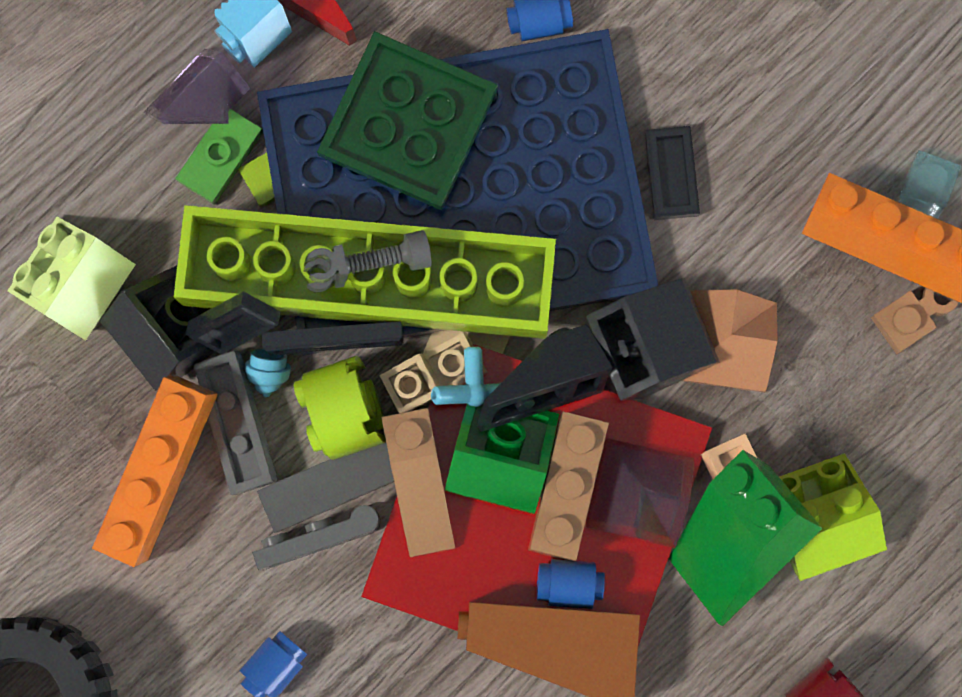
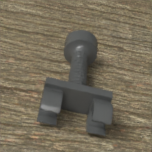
(412, 251)

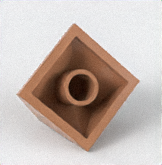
(742, 335)

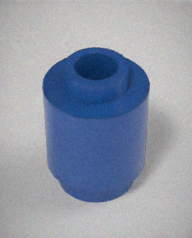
(539, 18)
(570, 583)
(272, 666)

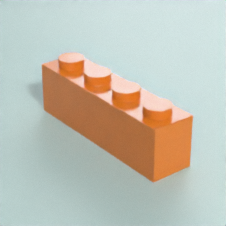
(888, 235)
(154, 470)

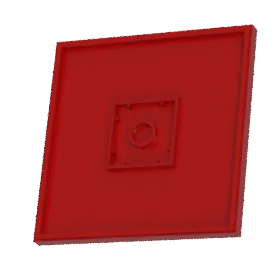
(493, 540)

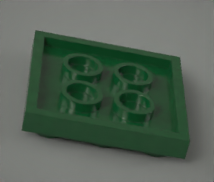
(407, 120)

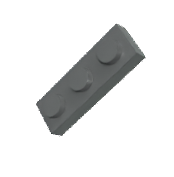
(236, 424)

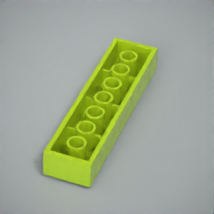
(472, 286)

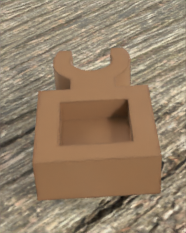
(909, 319)

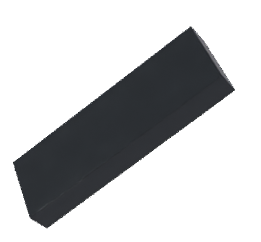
(333, 338)

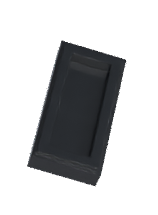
(672, 173)
(233, 323)

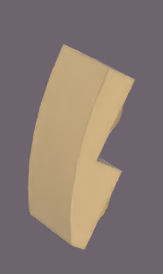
(414, 379)

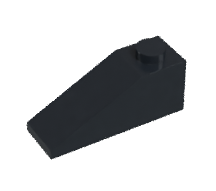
(556, 373)

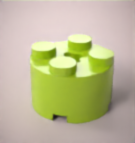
(341, 409)

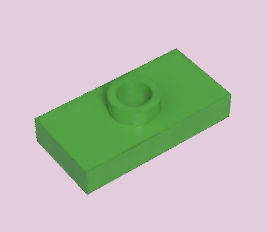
(219, 157)

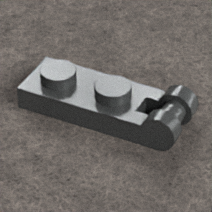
(319, 537)

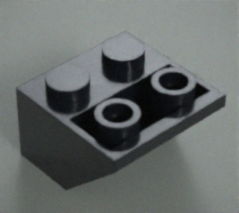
(653, 339)

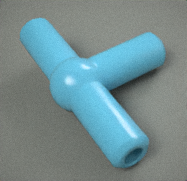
(474, 391)

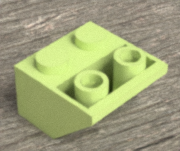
(71, 277)

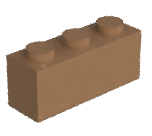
(568, 486)

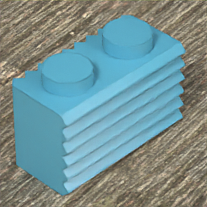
(251, 28)

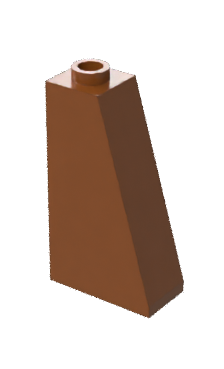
(566, 647)

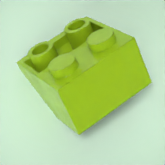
(844, 511)

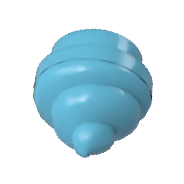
(267, 371)

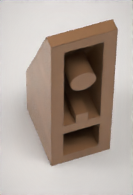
(418, 482)

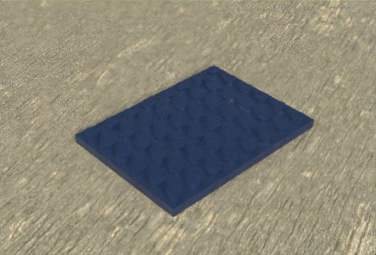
(542, 166)

